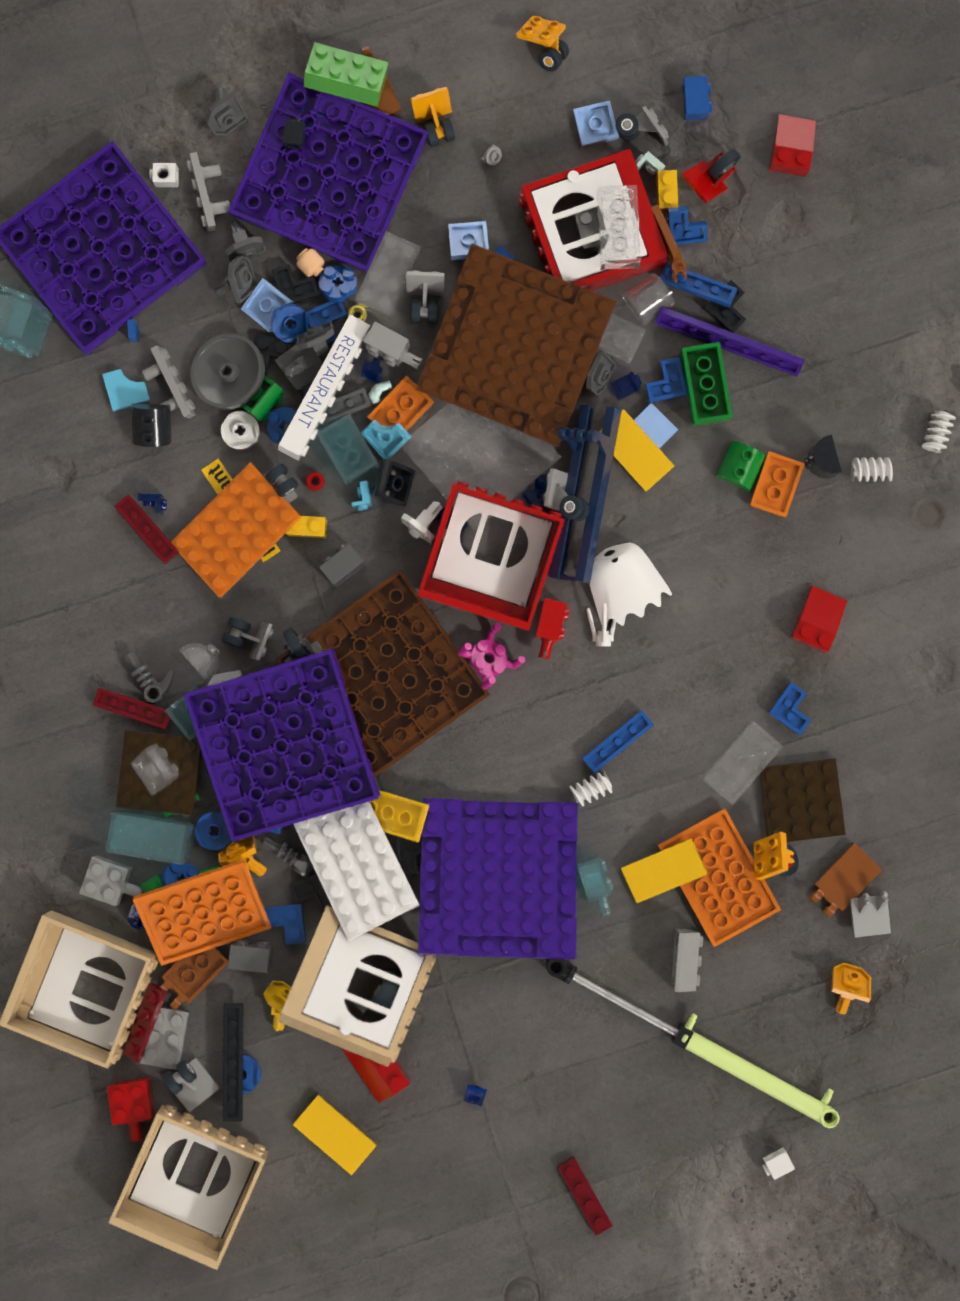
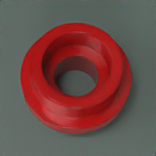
(310, 477)

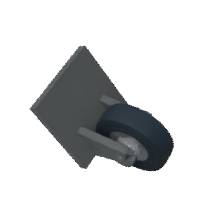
(296, 645)

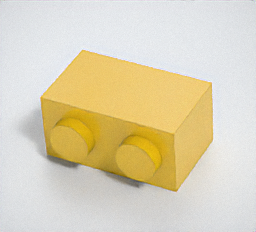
(666, 190)
(309, 528)

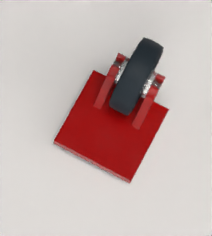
(705, 177)

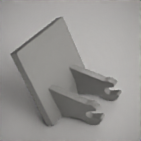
(870, 915)

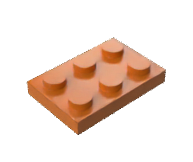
(402, 406)
(776, 484)

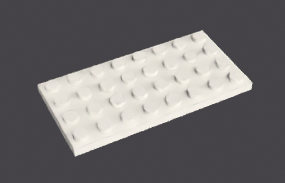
(357, 868)

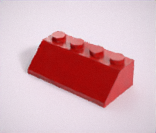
(380, 1079)

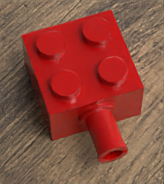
(550, 625)
(131, 1103)

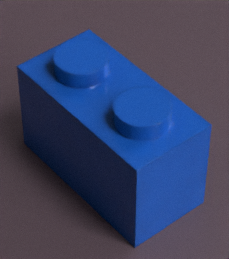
(696, 98)

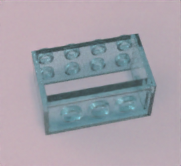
(22, 322)
(150, 837)

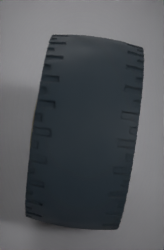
(383, 996)

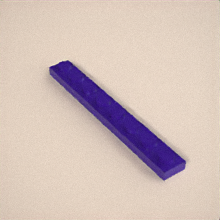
(729, 341)

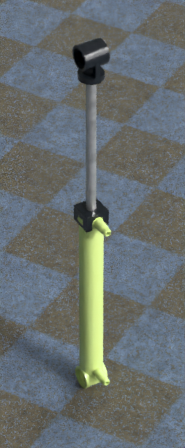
(715, 1054)

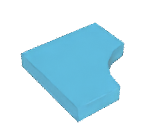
(123, 391)
(385, 439)

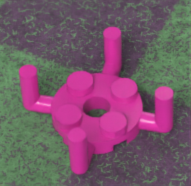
(497, 652)

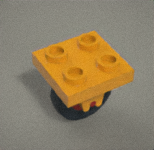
(774, 857)

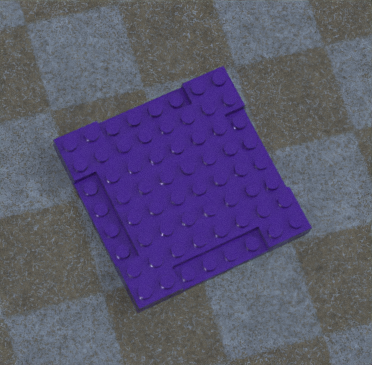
(343, 182)
(99, 247)
(282, 745)
(498, 879)

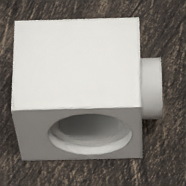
(171, 180)
(778, 1164)

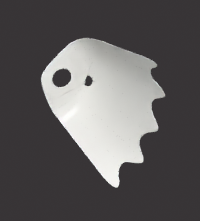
(626, 583)

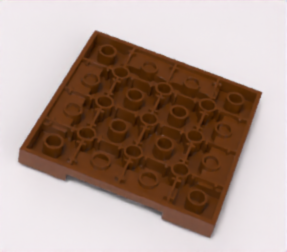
(515, 344)
(397, 670)

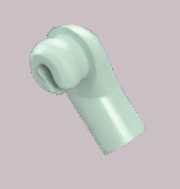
(377, 389)

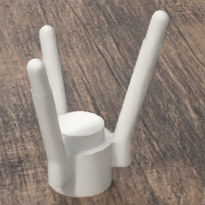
(603, 637)

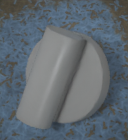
(492, 155)

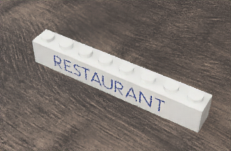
(323, 388)

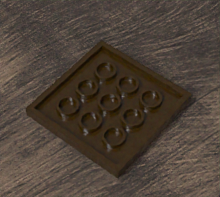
(175, 798)
(803, 800)

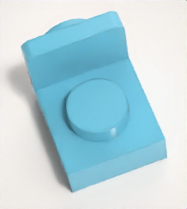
(364, 493)

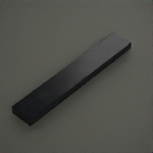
(233, 1061)

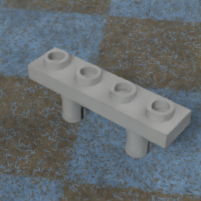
(200, 174)
(170, 374)

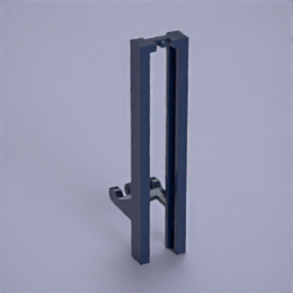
(578, 442)

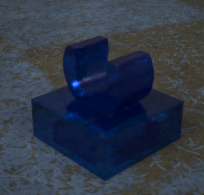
(372, 370)

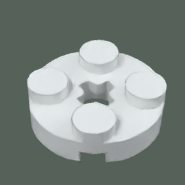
(248, 423)

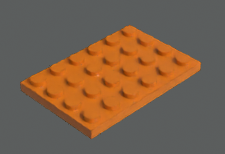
(235, 530)
(729, 895)
(202, 912)

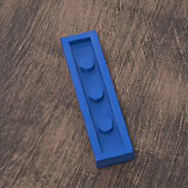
(700, 286)
(618, 741)

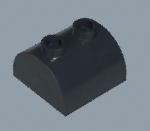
(151, 425)
(823, 459)
(393, 483)

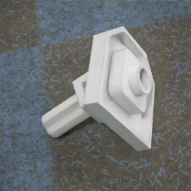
(420, 526)

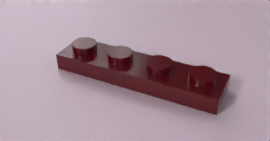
(147, 529)
(131, 708)
(144, 1022)
(585, 1196)

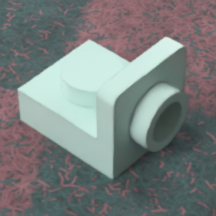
(651, 162)

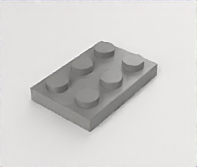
(166, 1039)

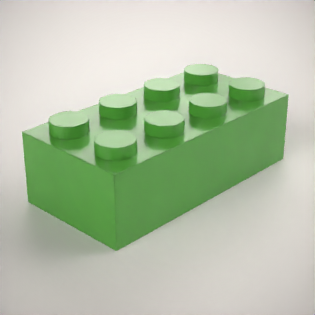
(345, 74)

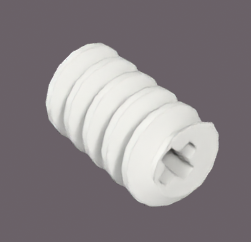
(937, 432)
(871, 468)
(591, 789)

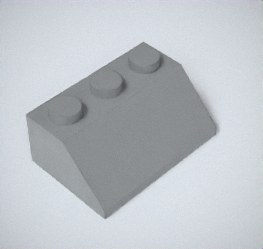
(686, 960)

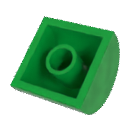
(267, 396)
(740, 465)

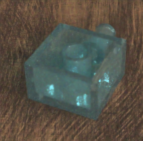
(595, 883)

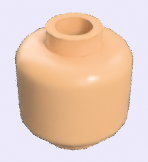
(310, 262)

